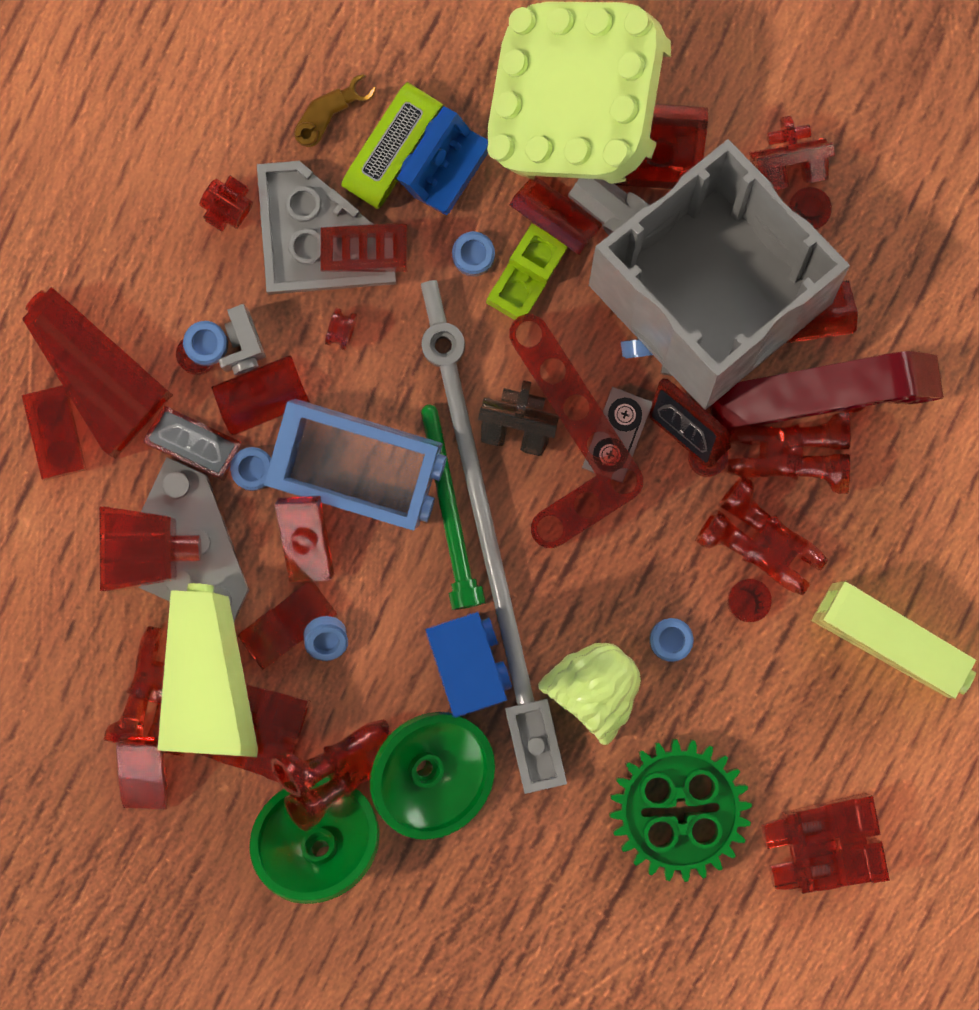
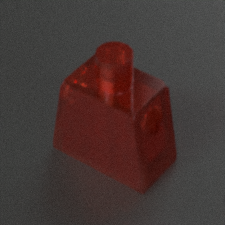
(141, 549)

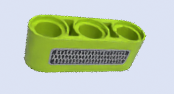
(393, 139)

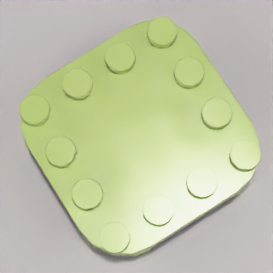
(576, 90)

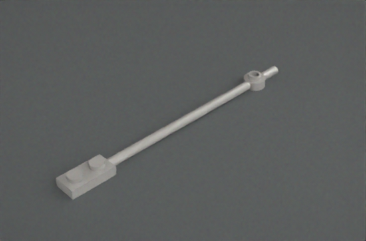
(529, 720)

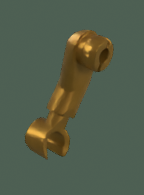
(320, 111)

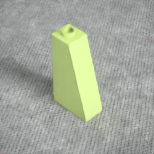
(895, 640)
(204, 680)

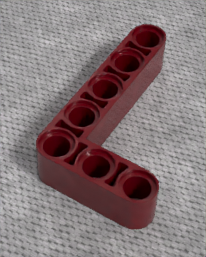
(853, 384)

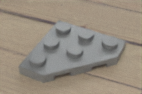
(292, 214)
(190, 500)

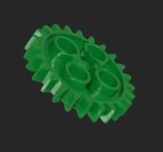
(681, 850)

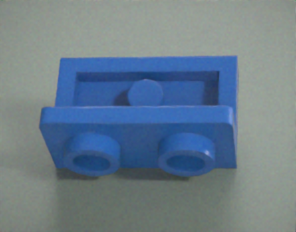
(443, 162)

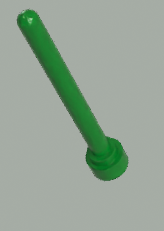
(465, 589)

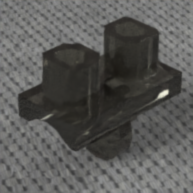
(536, 424)

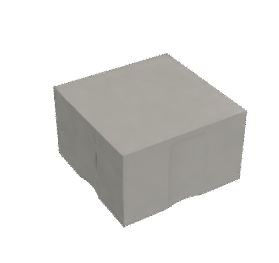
(716, 274)

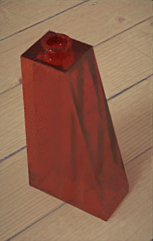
(99, 376)

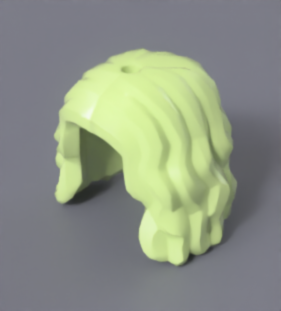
(595, 687)

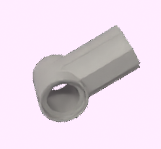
(606, 202)

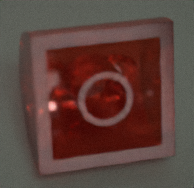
(679, 147)

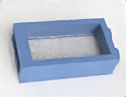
(355, 464)

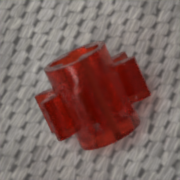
(226, 203)

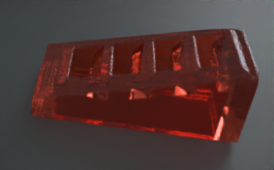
(398, 263)

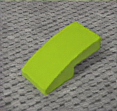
(526, 273)

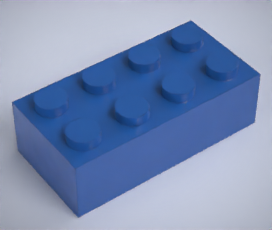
(467, 663)

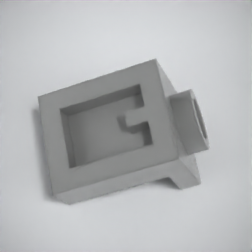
(244, 334)

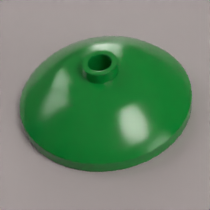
(449, 786)
(287, 855)

